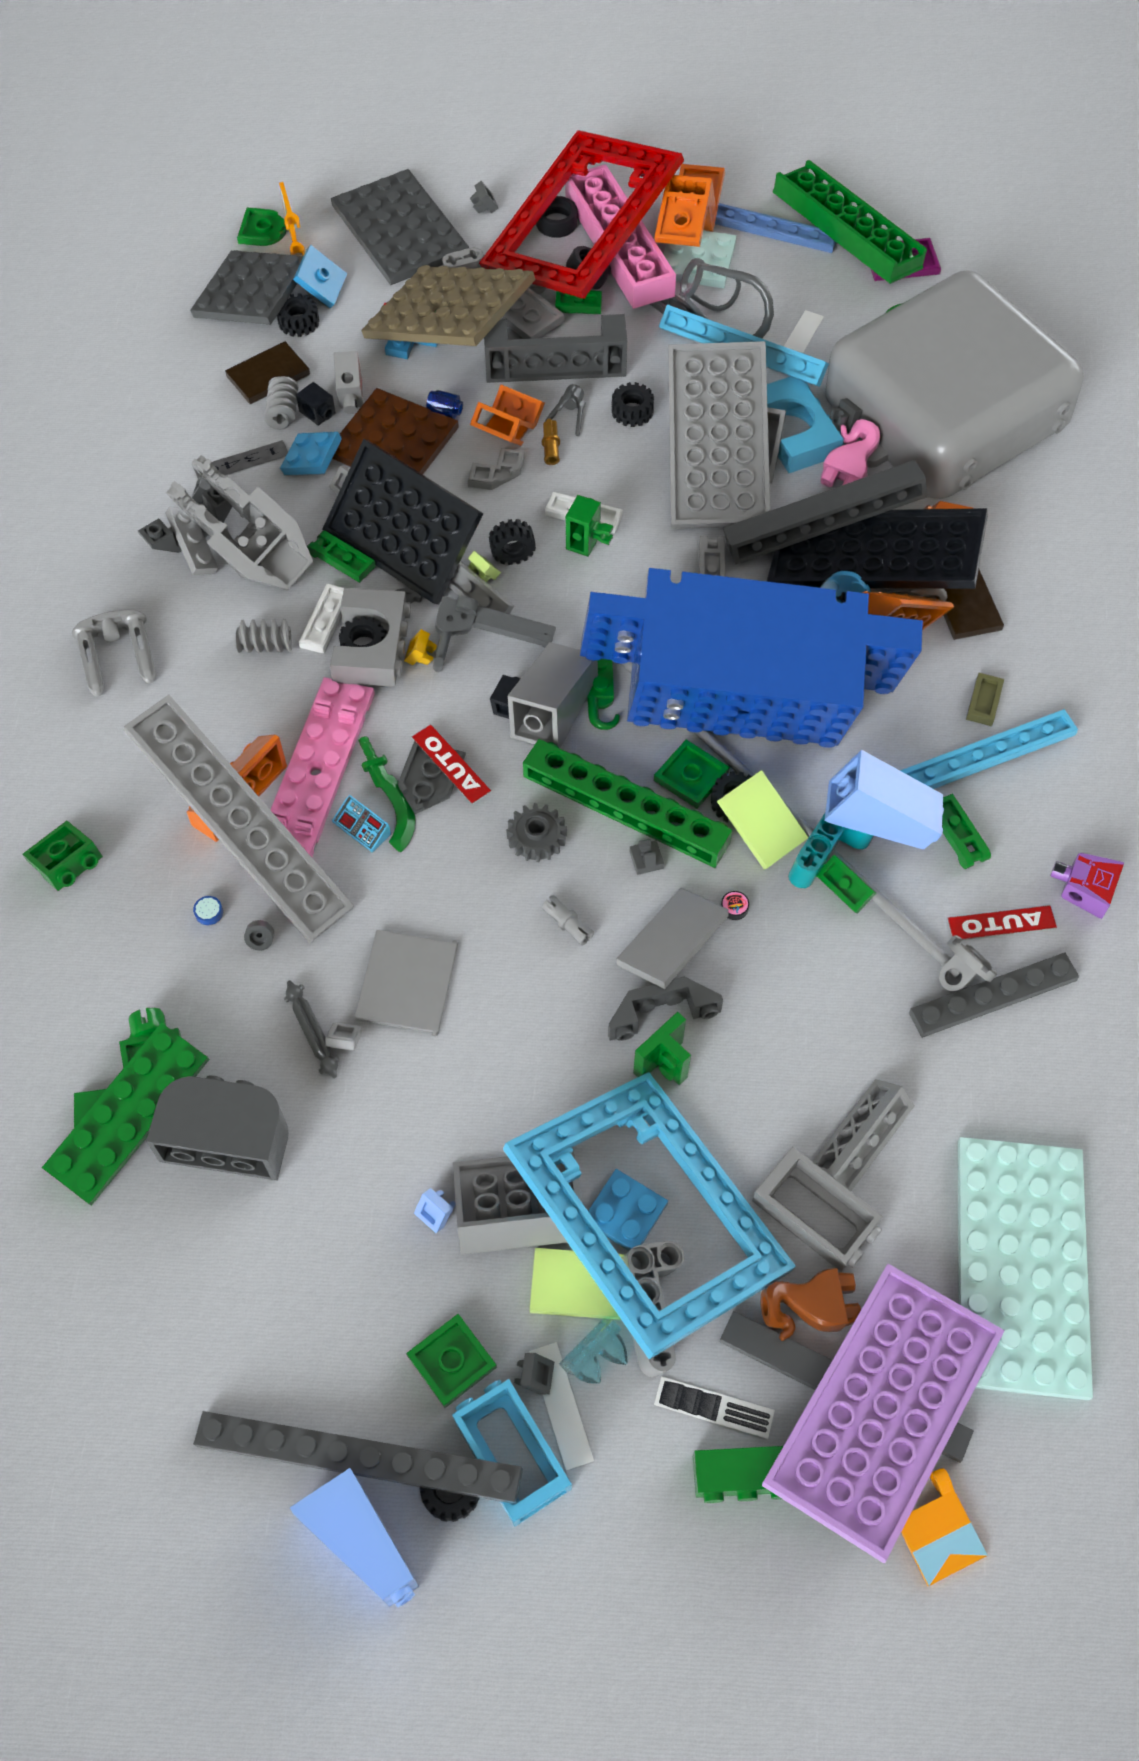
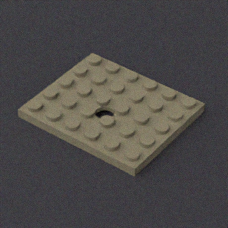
(467, 302)

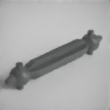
(311, 1029)

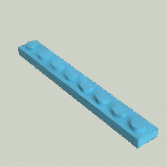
(777, 356)
(993, 750)

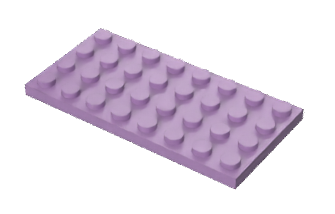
(884, 1412)

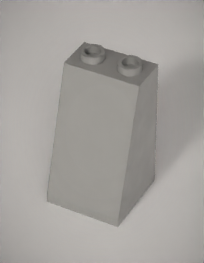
(550, 695)

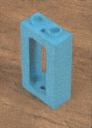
(504, 1396)

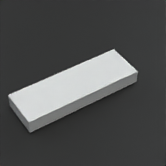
(560, 504)
(323, 620)

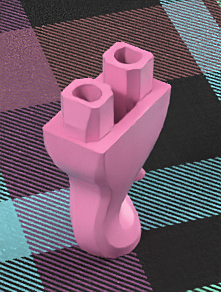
(850, 460)

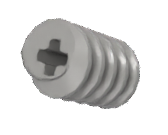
(281, 402)
(263, 636)

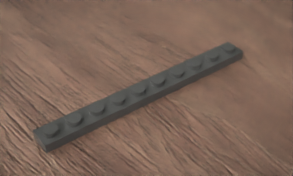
(363, 1456)

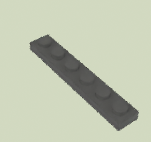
(993, 995)

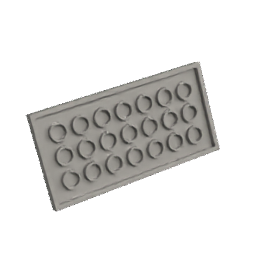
(718, 433)

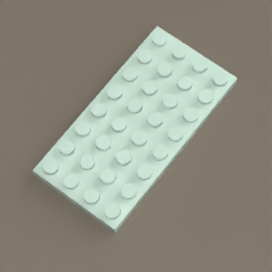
(1026, 1263)

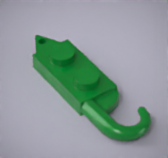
(602, 695)

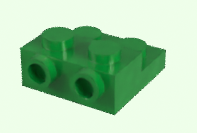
(63, 855)

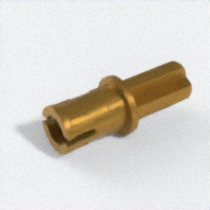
(550, 442)

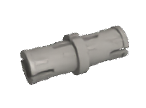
(567, 920)

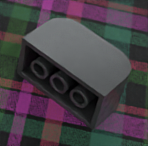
(219, 1127)

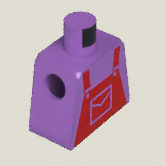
(1089, 882)

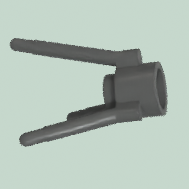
(570, 400)

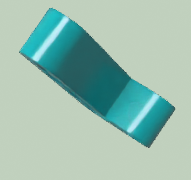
(819, 848)

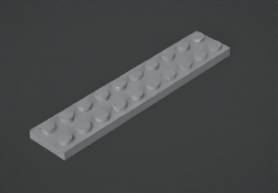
(238, 818)

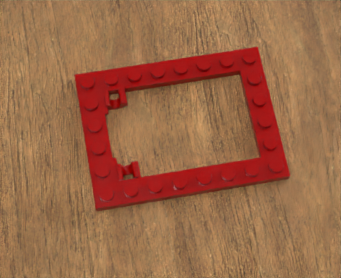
(585, 148)

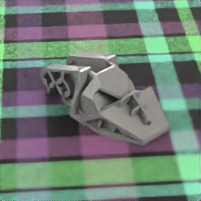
(268, 548)

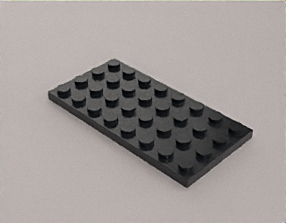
(892, 551)

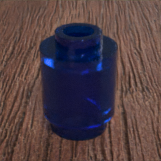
(444, 403)

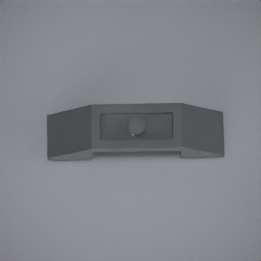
(163, 538)
(701, 1001)

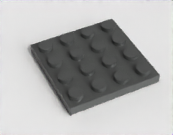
(248, 288)

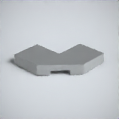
(490, 476)

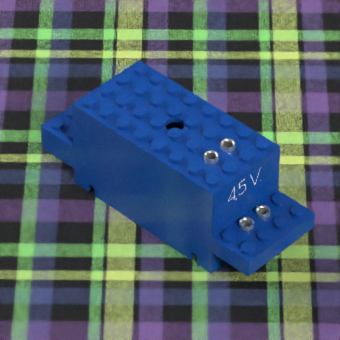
(749, 655)

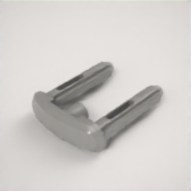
(108, 624)

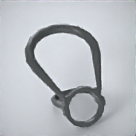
(735, 274)

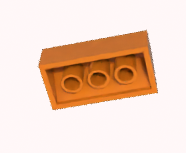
(907, 607)
(258, 766)

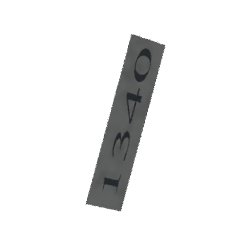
(250, 458)

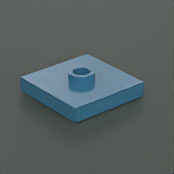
(320, 276)

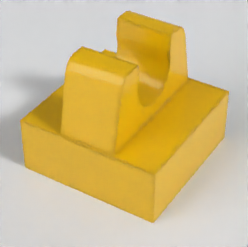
(417, 649)

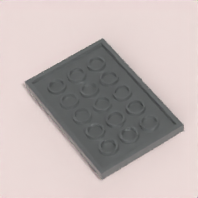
(398, 225)

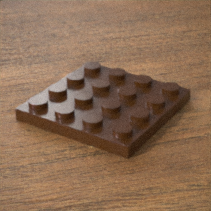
(397, 427)

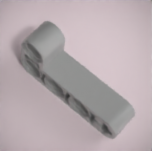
(648, 1277)

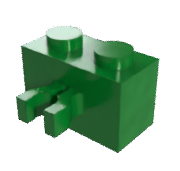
(584, 526)

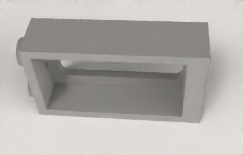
(832, 1193)

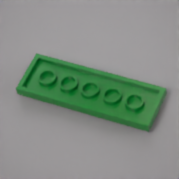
(122, 1115)

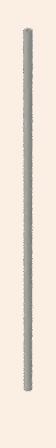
(887, 906)

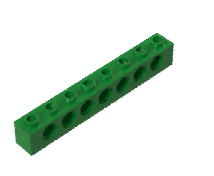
(633, 814)

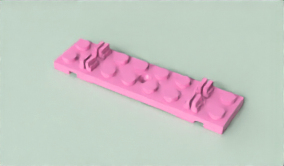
(325, 746)

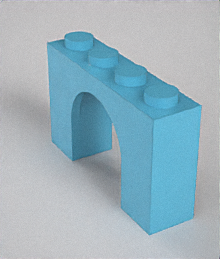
(815, 443)

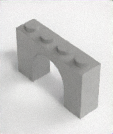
(377, 663)

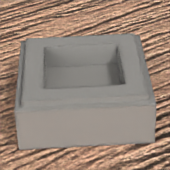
(343, 1036)

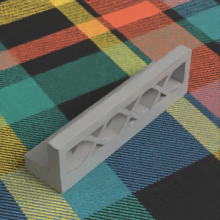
(868, 1136)

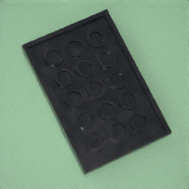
(402, 521)

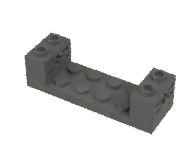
(559, 356)

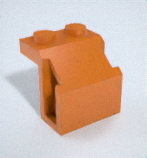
(512, 415)

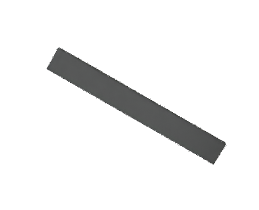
(804, 1365)

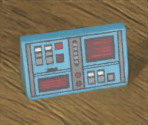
(361, 824)

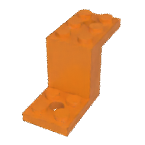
(689, 205)

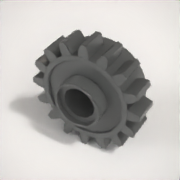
(541, 845)

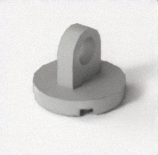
(968, 962)

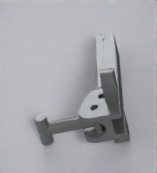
(459, 616)

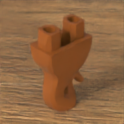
(815, 1302)

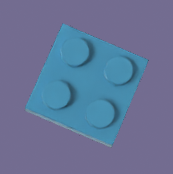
(311, 453)
(627, 1210)

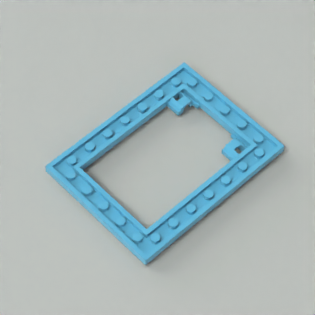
(631, 1104)

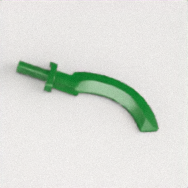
(389, 784)

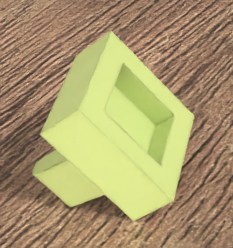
(483, 566)

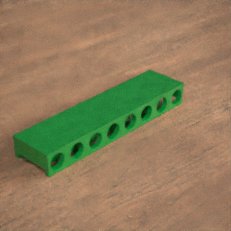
(850, 224)

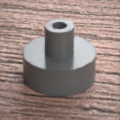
(259, 935)

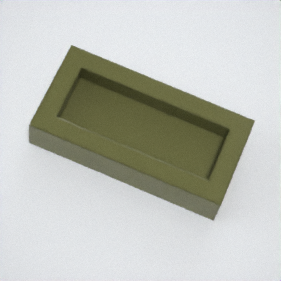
(985, 699)

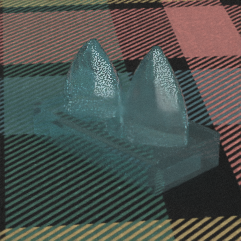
(602, 1340)

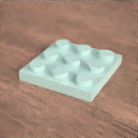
(714, 250)

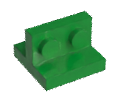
(665, 1051)

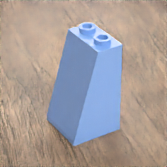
(884, 802)
(354, 1532)

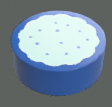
(208, 910)

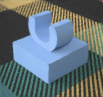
(434, 1209)

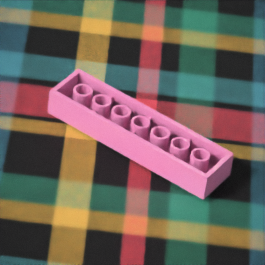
(639, 264)

